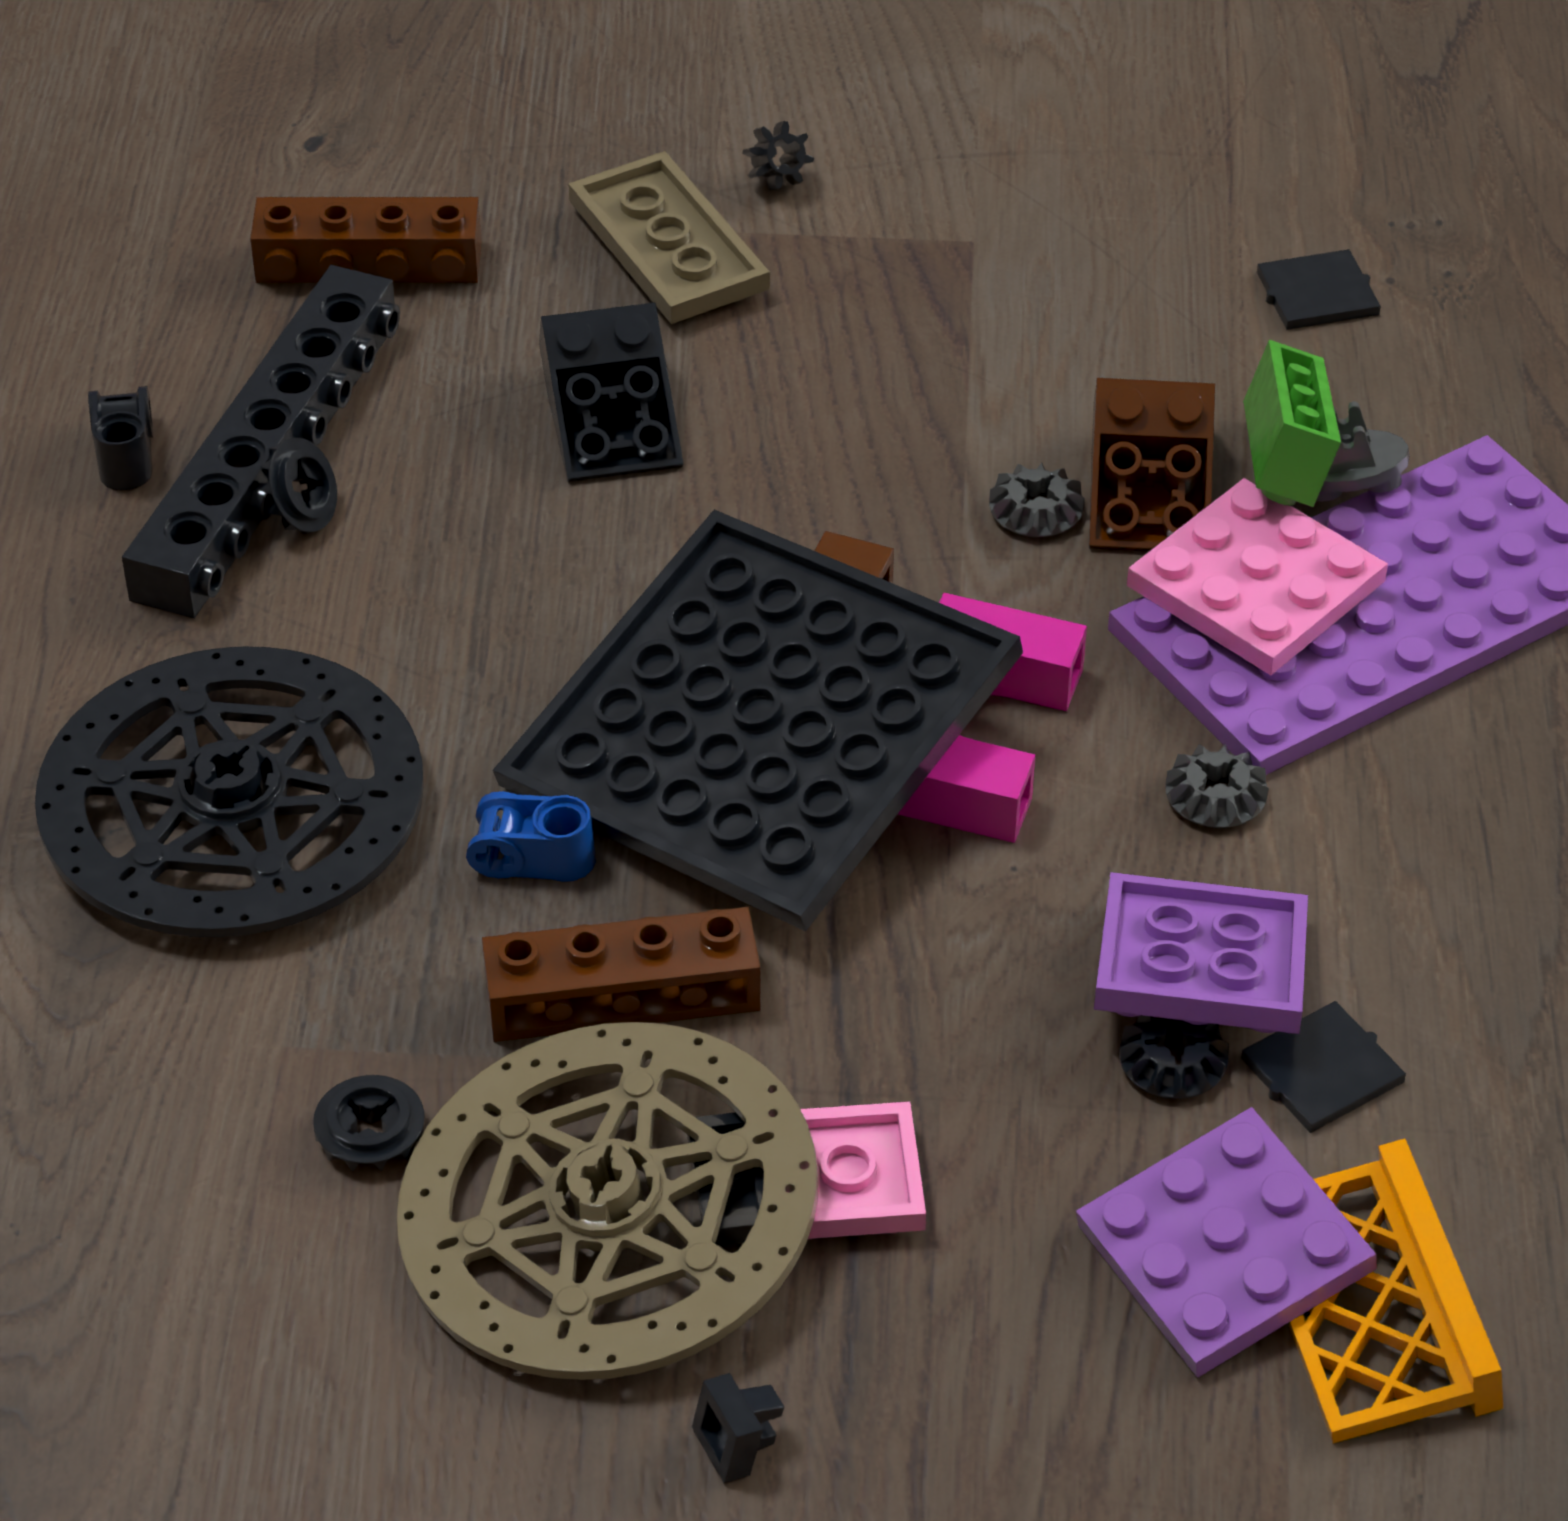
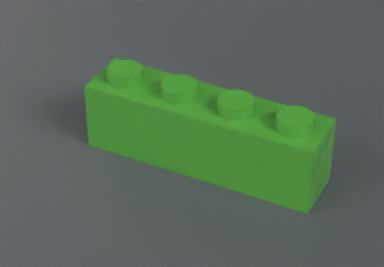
(1291, 425)

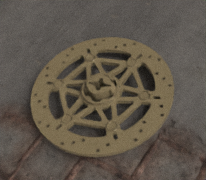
(607, 1201)

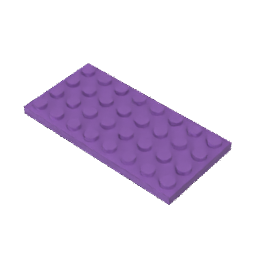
(1468, 579)

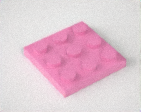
(1257, 576)

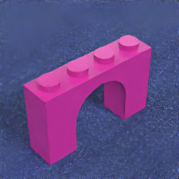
(989, 785)

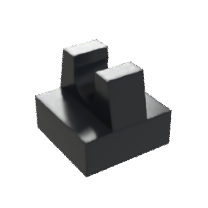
(735, 1424)

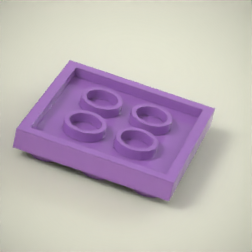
(1203, 953)
(1226, 1241)

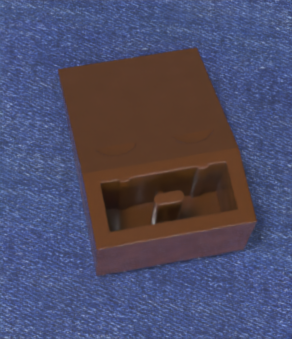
(1148, 460)

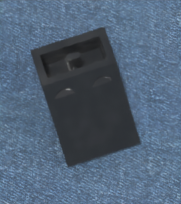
(609, 391)

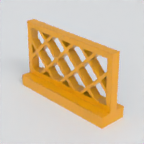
(1436, 1291)

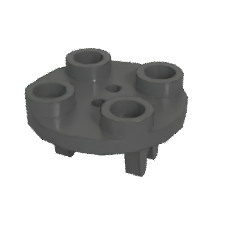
(1364, 458)

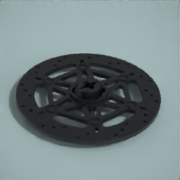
(225, 794)

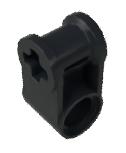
(122, 437)

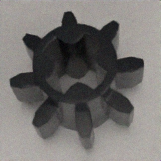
(765, 149)

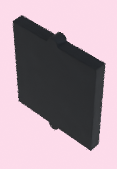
(1318, 289)
(1324, 1067)

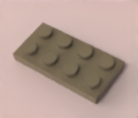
(669, 237)

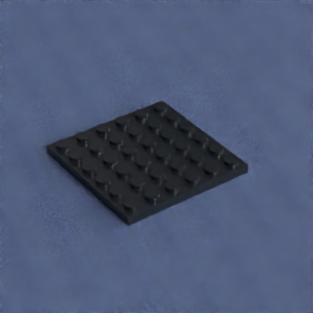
(761, 716)

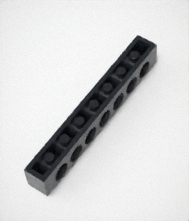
(291, 394)

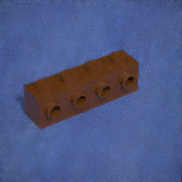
(372, 235)
(622, 973)

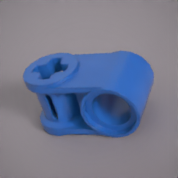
(537, 836)

